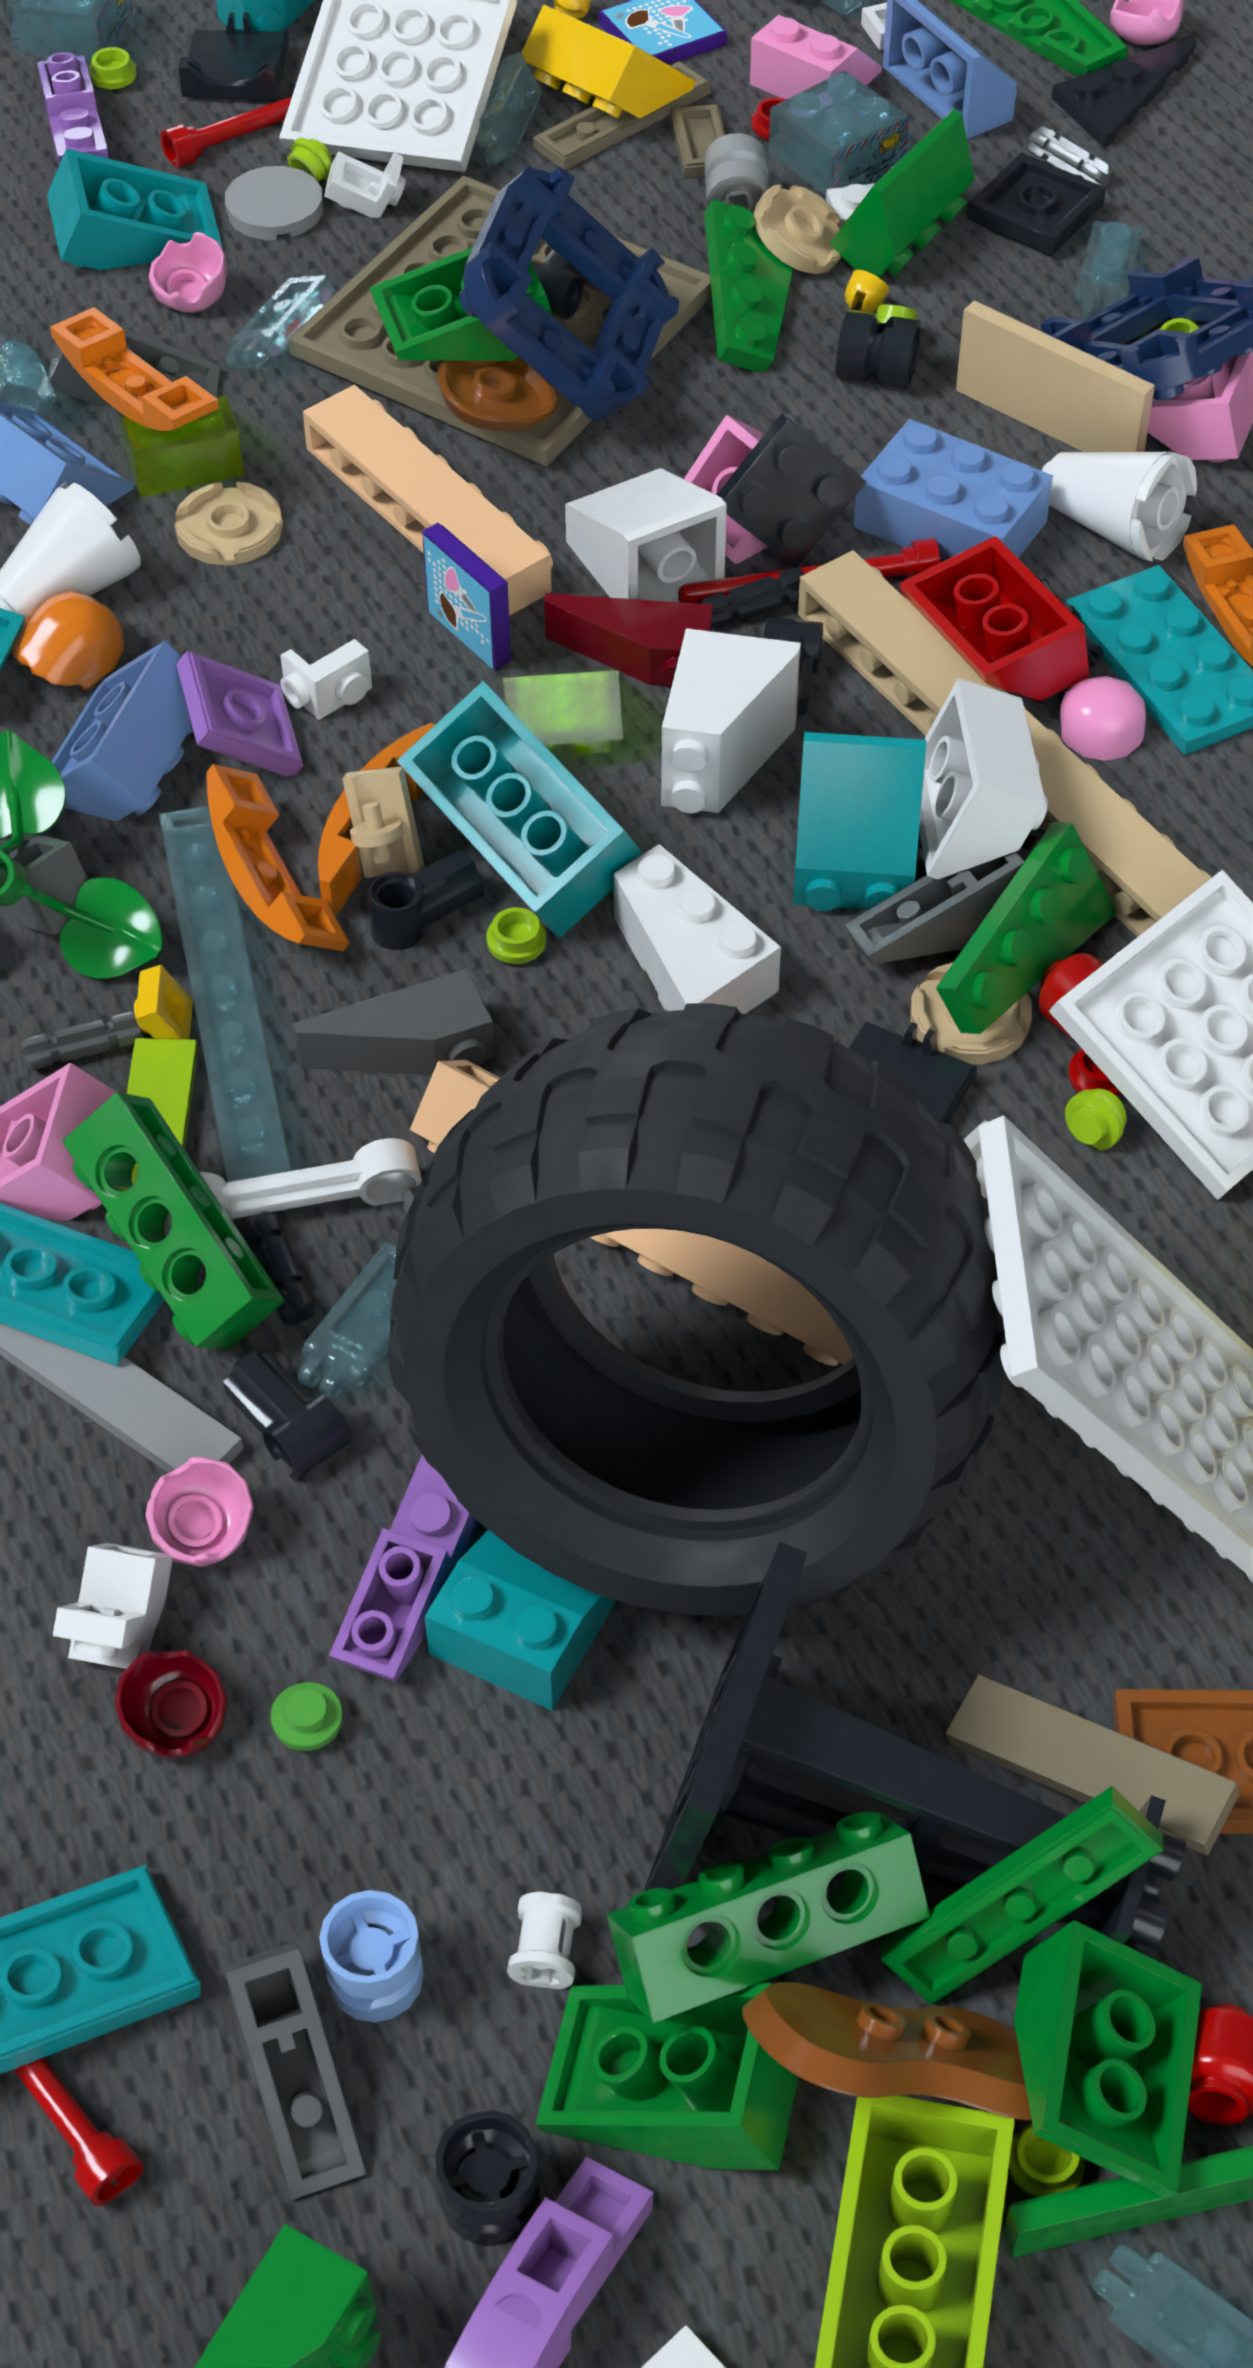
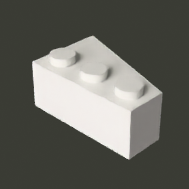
(692, 937)

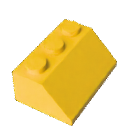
(600, 67)

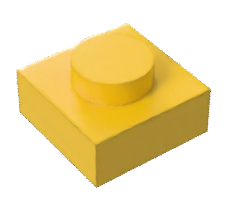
(162, 1005)

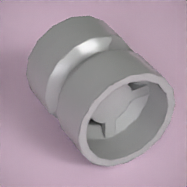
(736, 170)

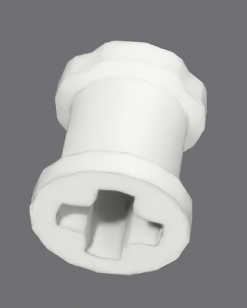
(545, 1940)

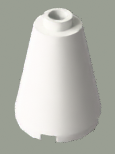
(1126, 497)
(66, 551)

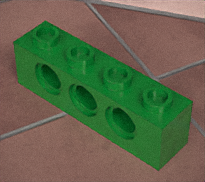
(236, 1286)
(876, 1897)

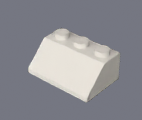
(978, 781)

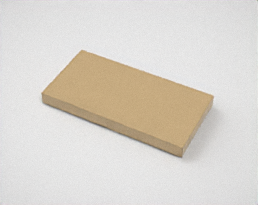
(1051, 384)

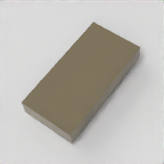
(694, 132)

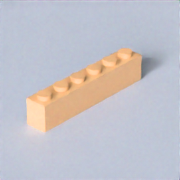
(420, 488)

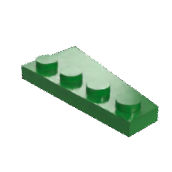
(1054, 29)
(746, 287)
(1035, 922)

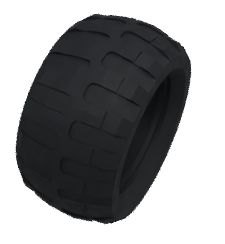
(661, 1481)

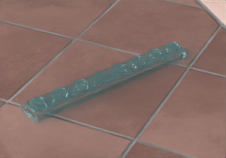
(224, 999)

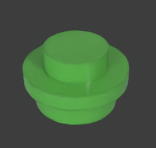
(306, 1716)

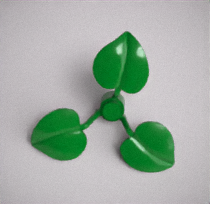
(111, 923)

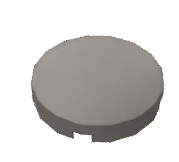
(274, 202)

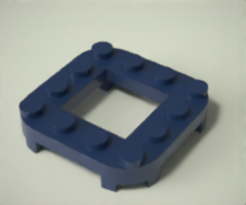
(497, 283)
(1165, 355)

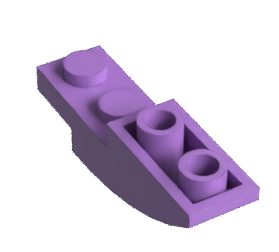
(71, 105)
(404, 1577)
(554, 2272)

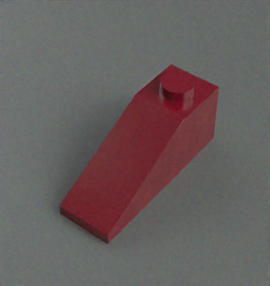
(624, 633)

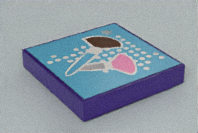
(664, 27)
(467, 596)

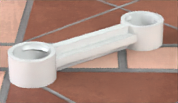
(376, 1174)

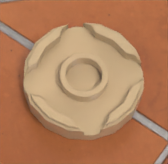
(798, 228)
(214, 531)
(991, 1045)

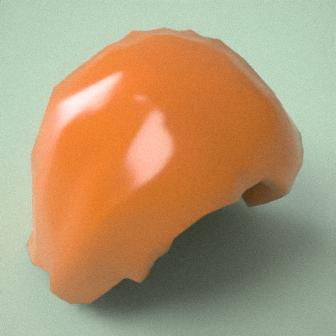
(71, 641)

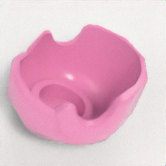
(1146, 20)
(189, 274)
(1102, 718)
(197, 1501)

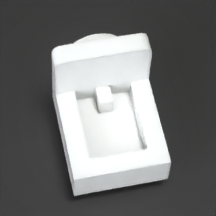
(365, 187)
(329, 682)

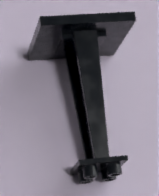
(807, 1765)

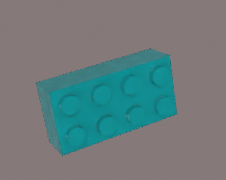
(520, 808)

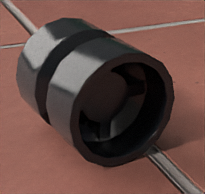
(878, 348)
(487, 2177)

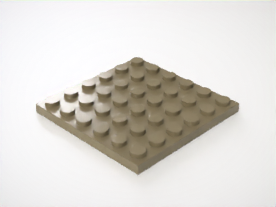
(353, 342)

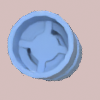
(372, 1956)

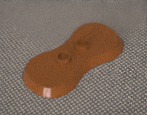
(497, 394)
(890, 2050)

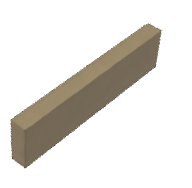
(596, 130)
(1088, 1759)

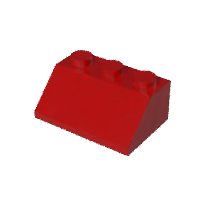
(1002, 620)

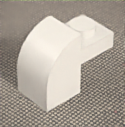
(116, 1605)

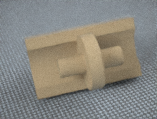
(383, 821)

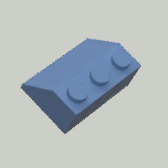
(945, 68)
(41, 458)
(126, 738)

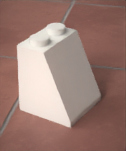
(649, 536)
(725, 715)

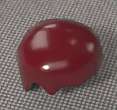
(174, 1691)

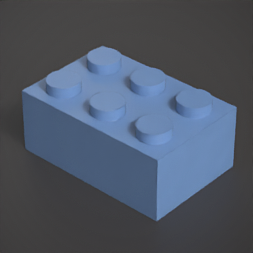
(950, 492)

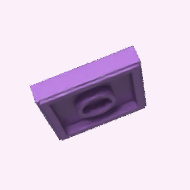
(239, 714)

